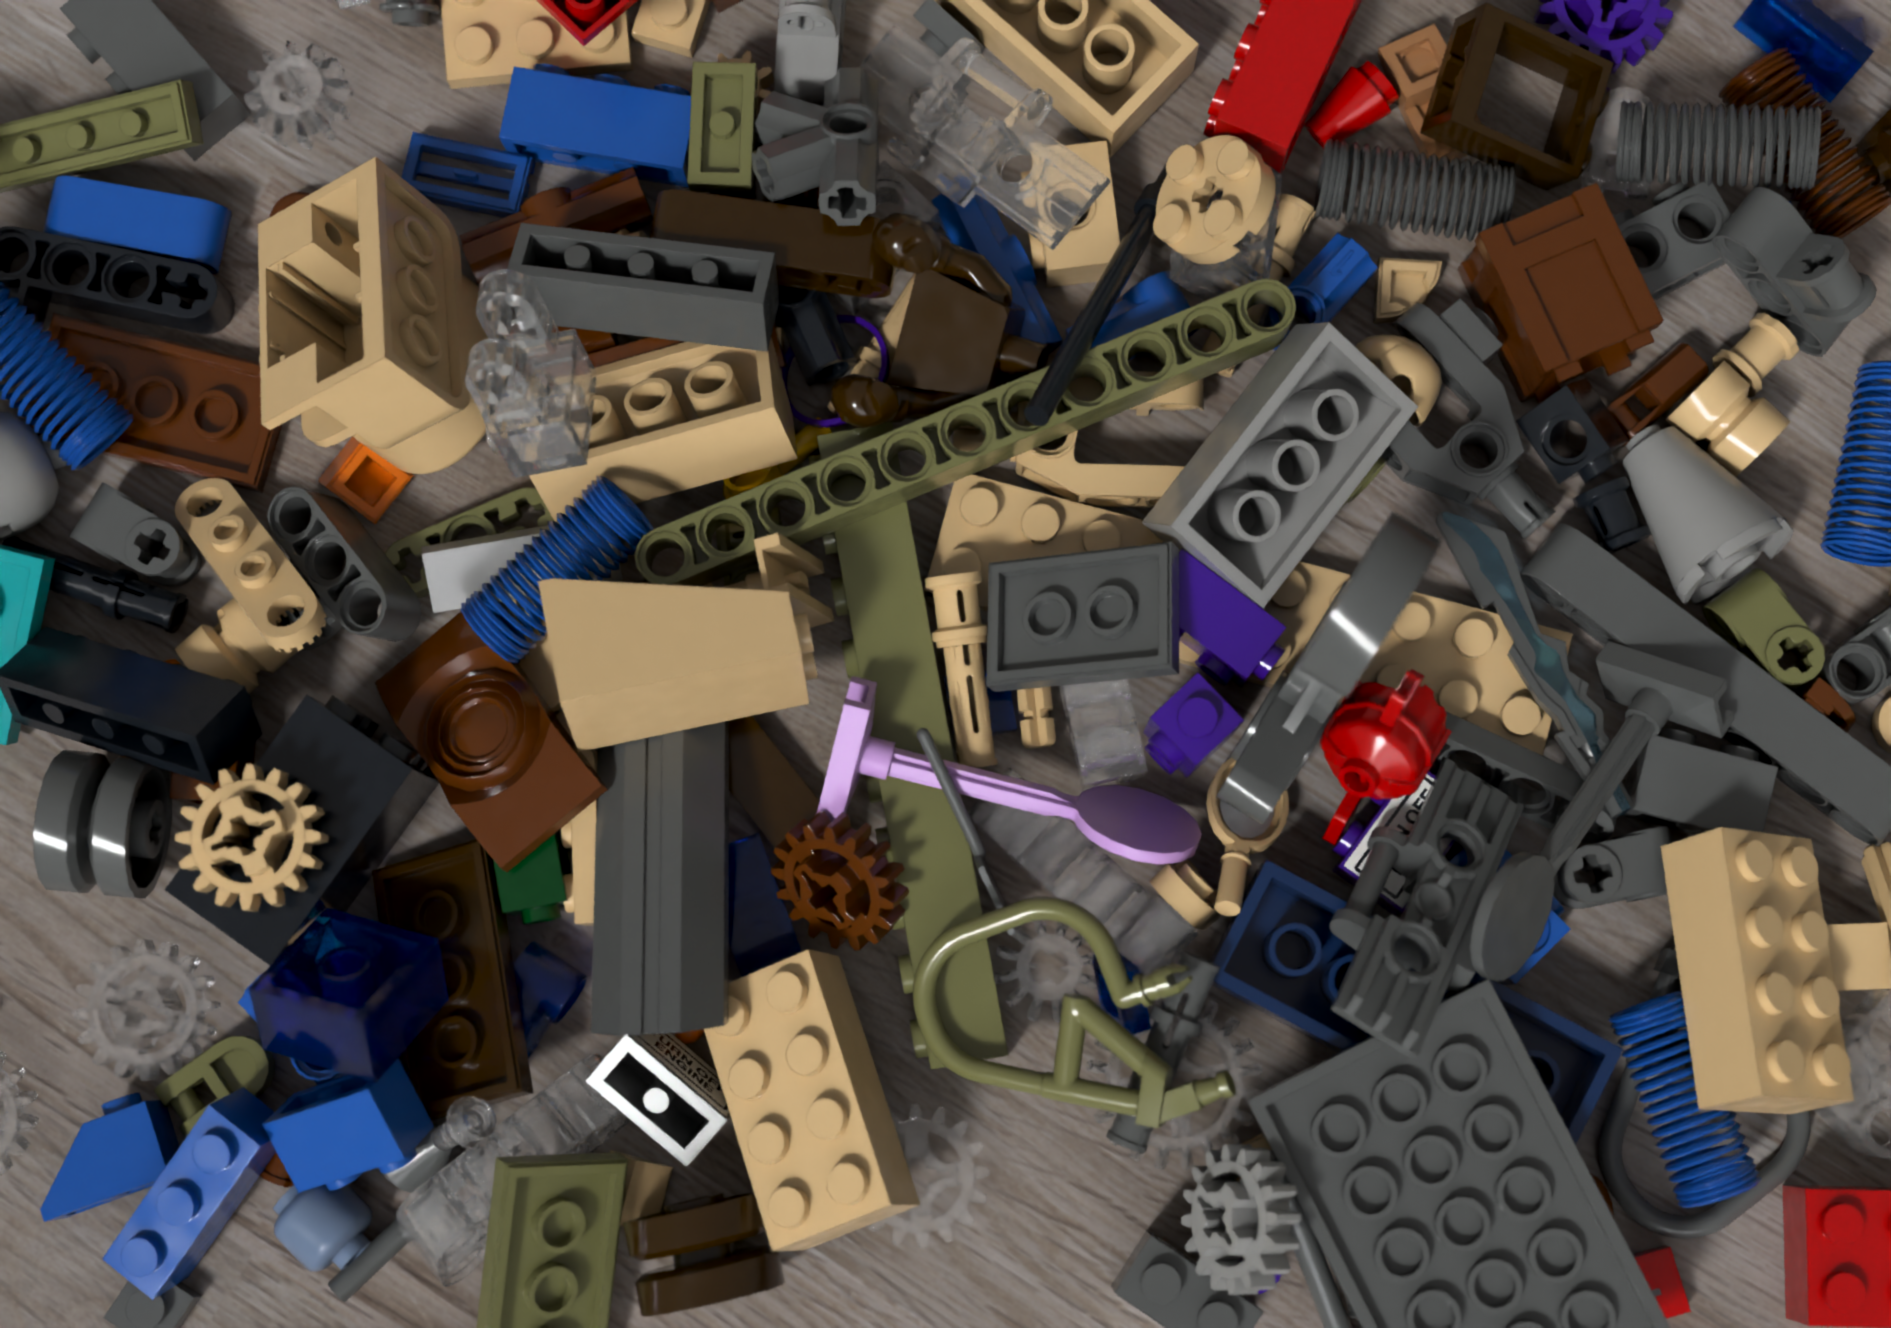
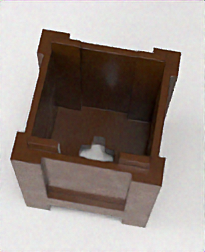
(1561, 293)

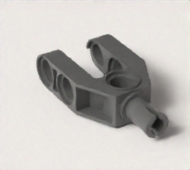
(1490, 428)

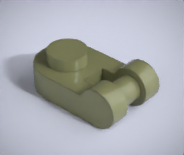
(225, 1068)

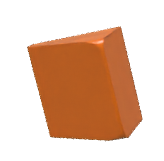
(364, 480)

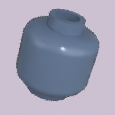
(323, 1226)

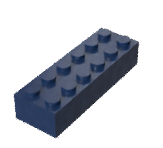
(1292, 966)

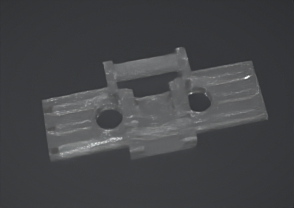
(967, 153)

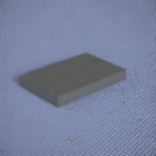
(1083, 617)

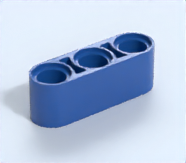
(139, 220)

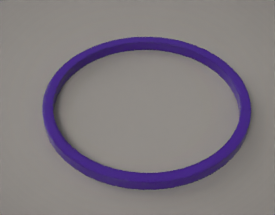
(882, 375)

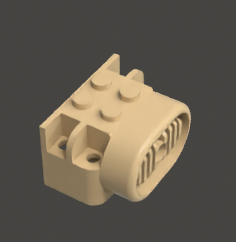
(369, 322)

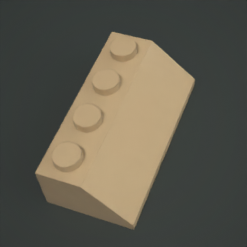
(680, 423)

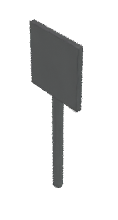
(962, 817)

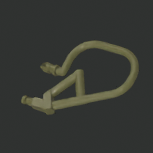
(1151, 1104)

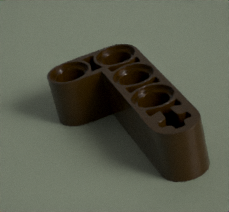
(806, 243)

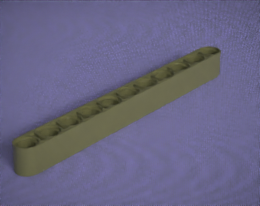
(987, 412)

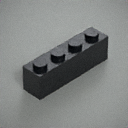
(130, 704)

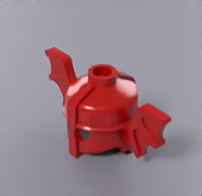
(1382, 743)

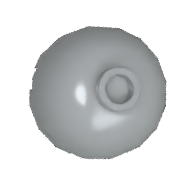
(26, 476)

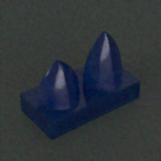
(1823, 46)

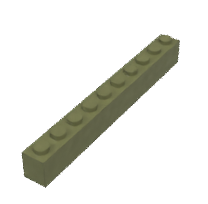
(896, 650)

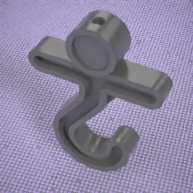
(1327, 668)

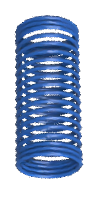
(47, 370)
(612, 512)
(1851, 542)
(1699, 1180)

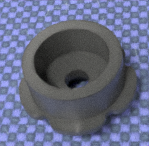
(410, 12)

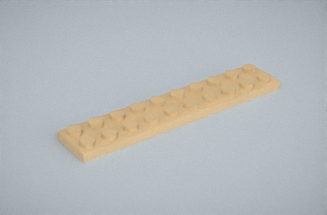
(1448, 642)

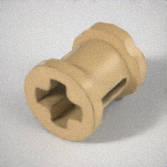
(1759, 350)

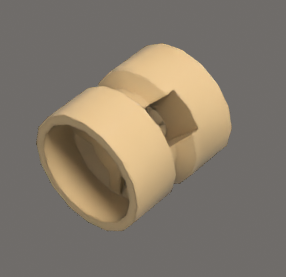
(1728, 420)
(231, 649)

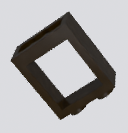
(1463, 78)

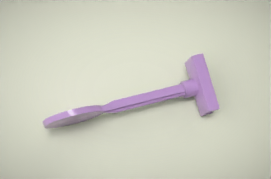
(1112, 816)

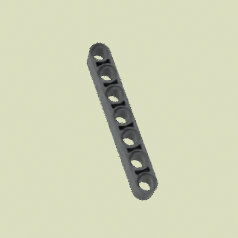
(1807, 747)

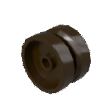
(704, 1254)

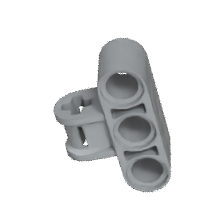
(808, 47)

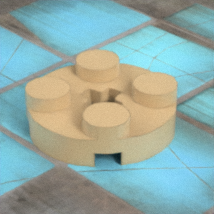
(1190, 182)

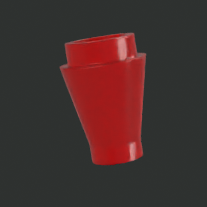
(1353, 104)

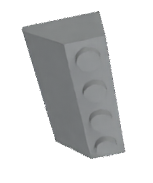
(1282, 461)

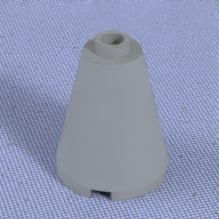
(1699, 514)

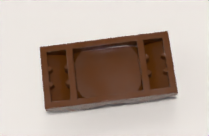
(489, 742)

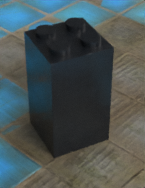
(368, 800)

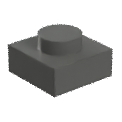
(941, 27)
(1473, 329)
(137, 1310)

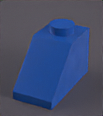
(113, 1157)

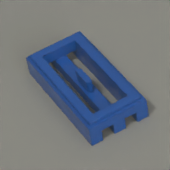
(516, 188)

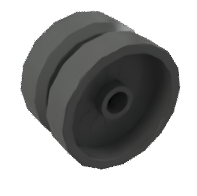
(102, 825)

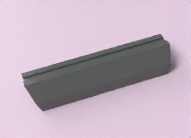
(662, 884)

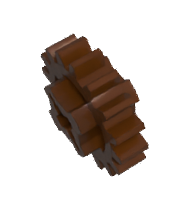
(839, 880)

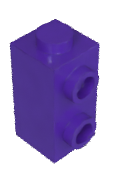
(1224, 626)
(1190, 727)

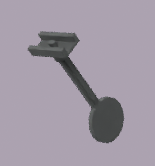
(1522, 890)

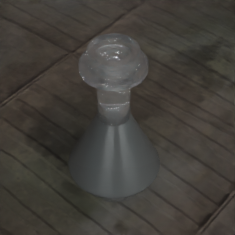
(468, 1124)

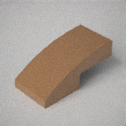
(1412, 69)

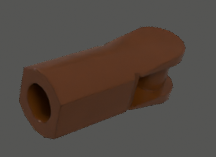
(1659, 388)

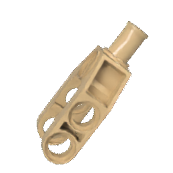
(1095, 483)

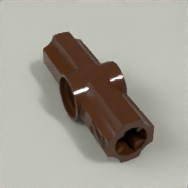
(599, 207)

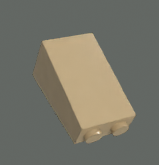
(671, 656)

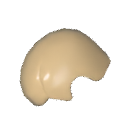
(1408, 368)

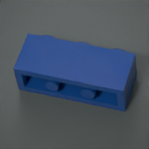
(598, 124)
(194, 1195)

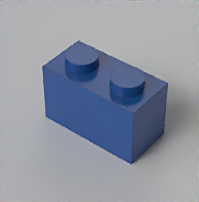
(348, 1129)

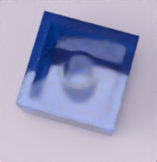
(349, 994)

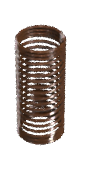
(1772, 76)

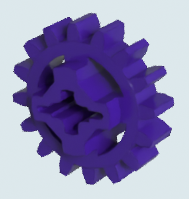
(1582, 25)

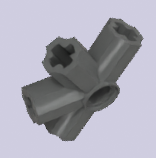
(823, 146)

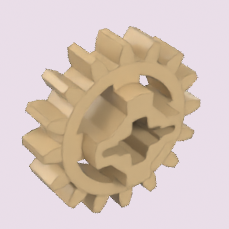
(238, 812)

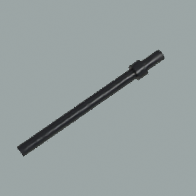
(1096, 308)

